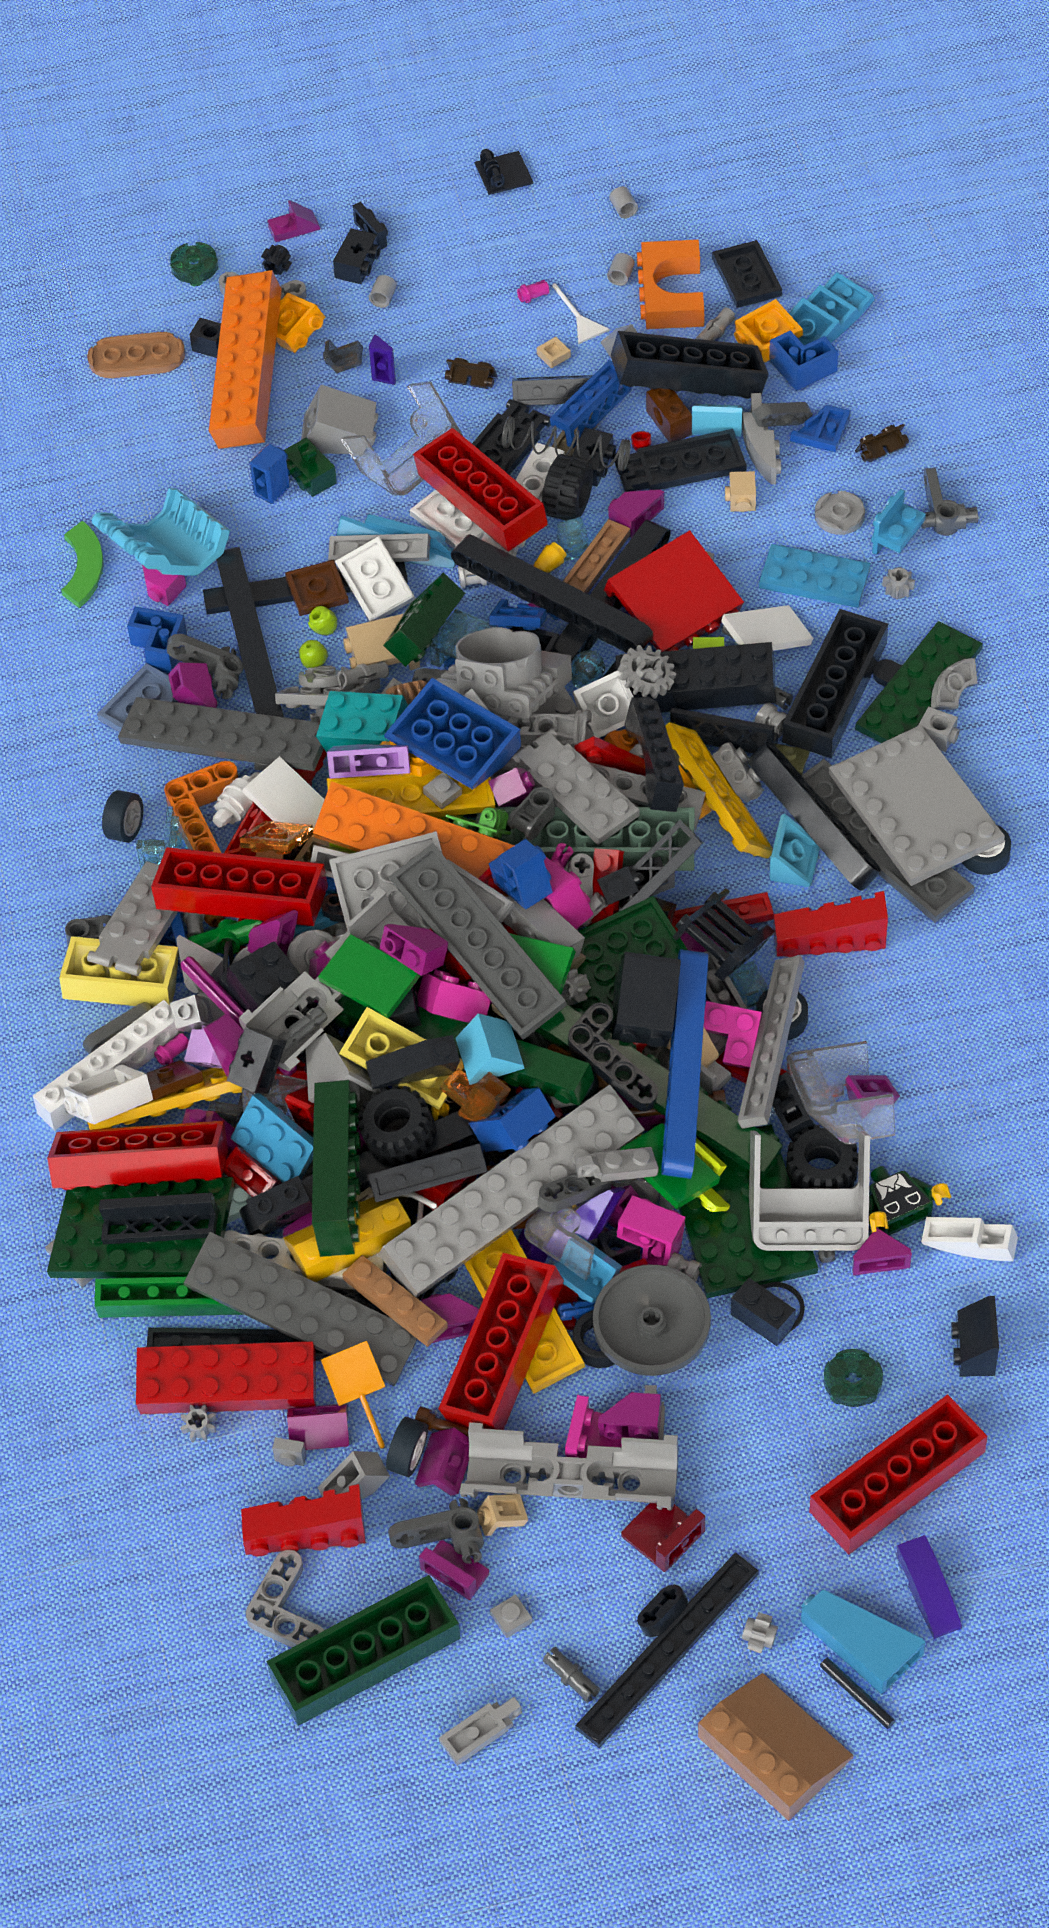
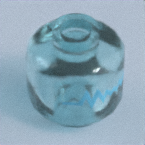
(586, 668)

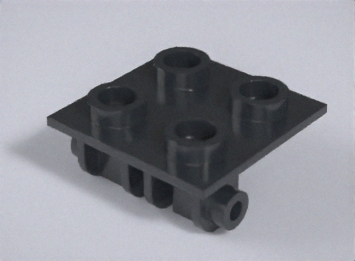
(502, 171)

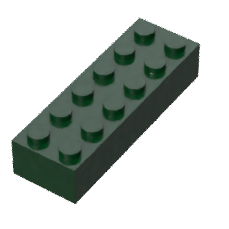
(335, 1168)
(363, 1650)

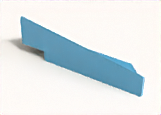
(377, 525)

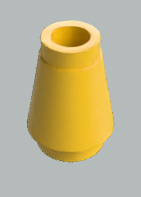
(550, 558)

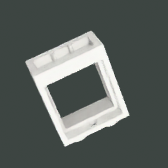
(107, 1094)

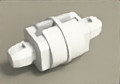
(233, 803)

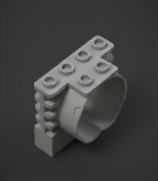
(507, 670)

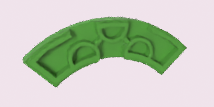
(89, 564)

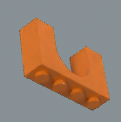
(661, 307)

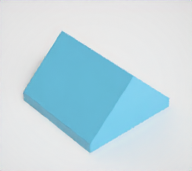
(716, 418)
(793, 854)
(488, 1046)

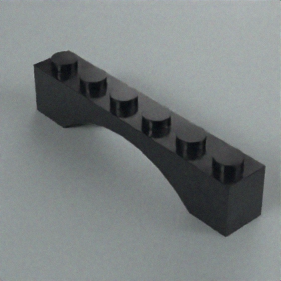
(662, 772)

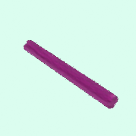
(217, 994)

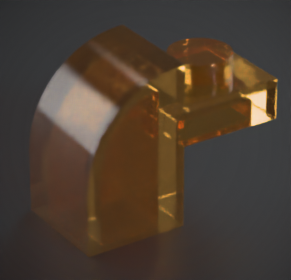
(478, 1099)

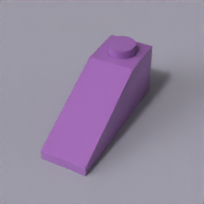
(368, 760)

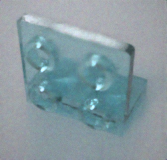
(454, 629)
(152, 849)

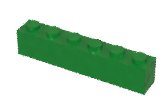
(153, 1298)

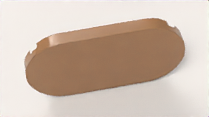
(136, 355)

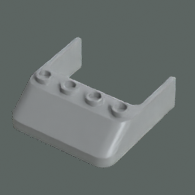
(809, 1216)

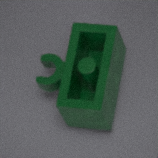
(310, 467)

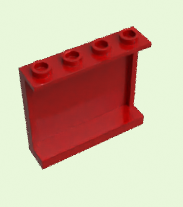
(676, 593)

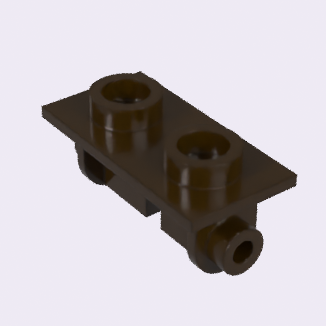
(461, 370)
(873, 445)

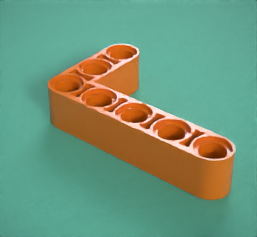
(196, 790)

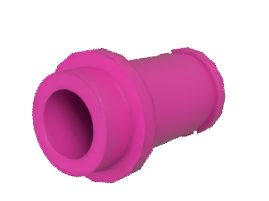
(532, 291)
(559, 856)
(167, 1052)

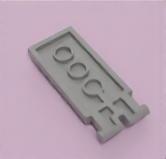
(576, 787)
(133, 927)

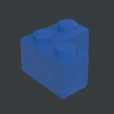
(803, 363)
(151, 631)
(522, 874)
(514, 1122)

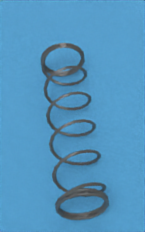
(624, 447)

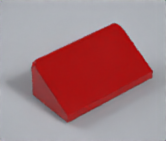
(249, 1172)

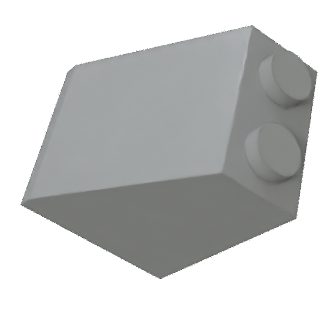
(335, 416)
(327, 1065)

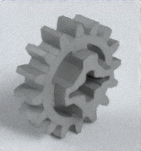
(646, 672)

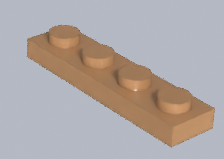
(598, 556)
(395, 1301)

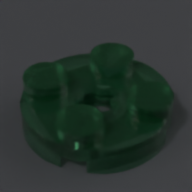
(194, 273)
(848, 1393)

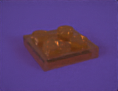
(276, 836)

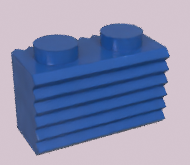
(269, 473)

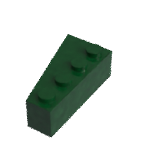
(423, 620)

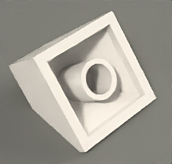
(607, 702)

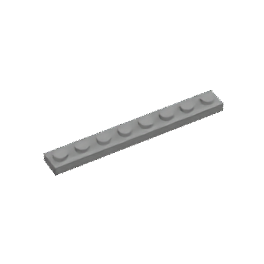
(771, 1042)

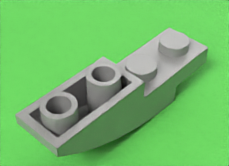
(761, 443)

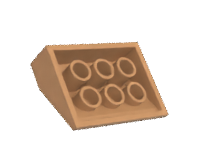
(773, 1745)

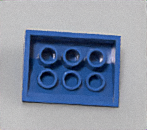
(455, 734)

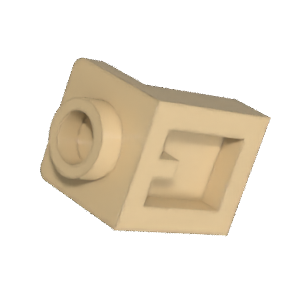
(501, 1512)

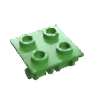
(491, 822)

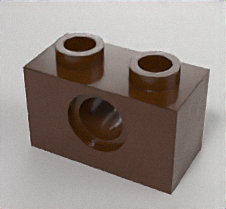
(669, 413)

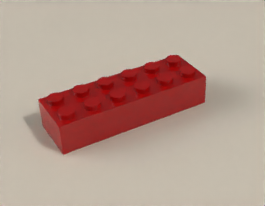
(480, 489)
(238, 885)
(138, 1155)
(501, 1343)
(226, 1377)
(898, 1474)

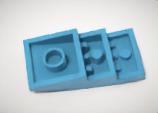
(831, 309)

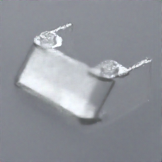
(399, 472)
(820, 1081)
(556, 1230)

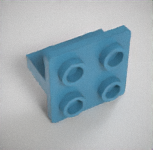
(895, 524)
(601, 1272)

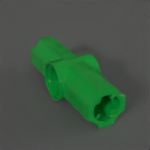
(227, 930)

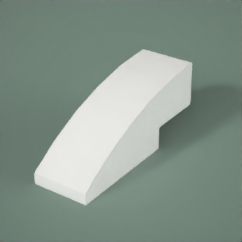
(970, 1238)

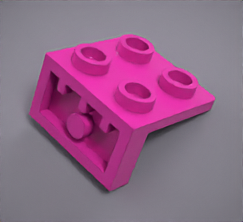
(585, 1430)

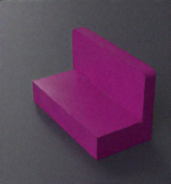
(319, 1426)
(444, 1461)
(450, 1569)

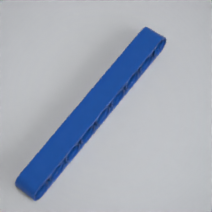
(685, 1066)

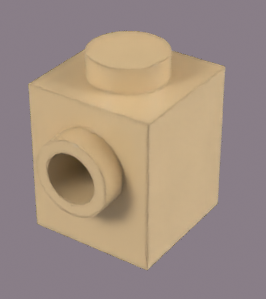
(741, 491)

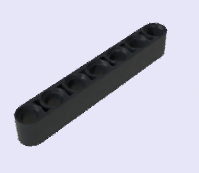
(814, 815)

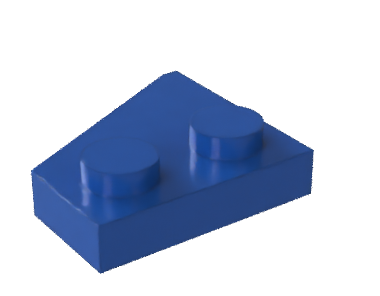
(823, 429)
(524, 616)

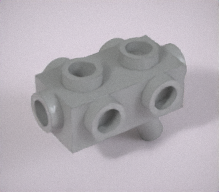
(737, 772)

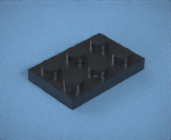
(746, 273)

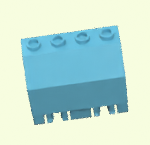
(175, 542)

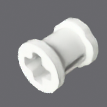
(464, 580)

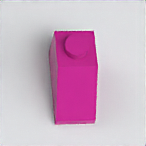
(163, 587)

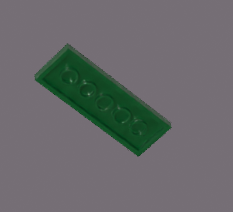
(910, 690)

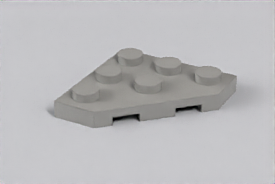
(317, 697)

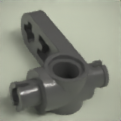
(944, 515)
(221, 664)
(441, 1527)

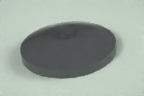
(651, 1320)

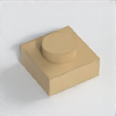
(553, 352)

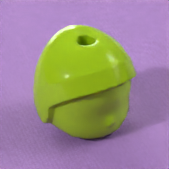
(322, 621)
(313, 654)

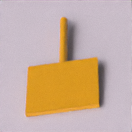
(353, 1376)

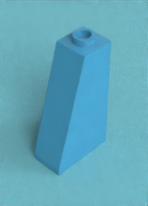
(863, 1640)

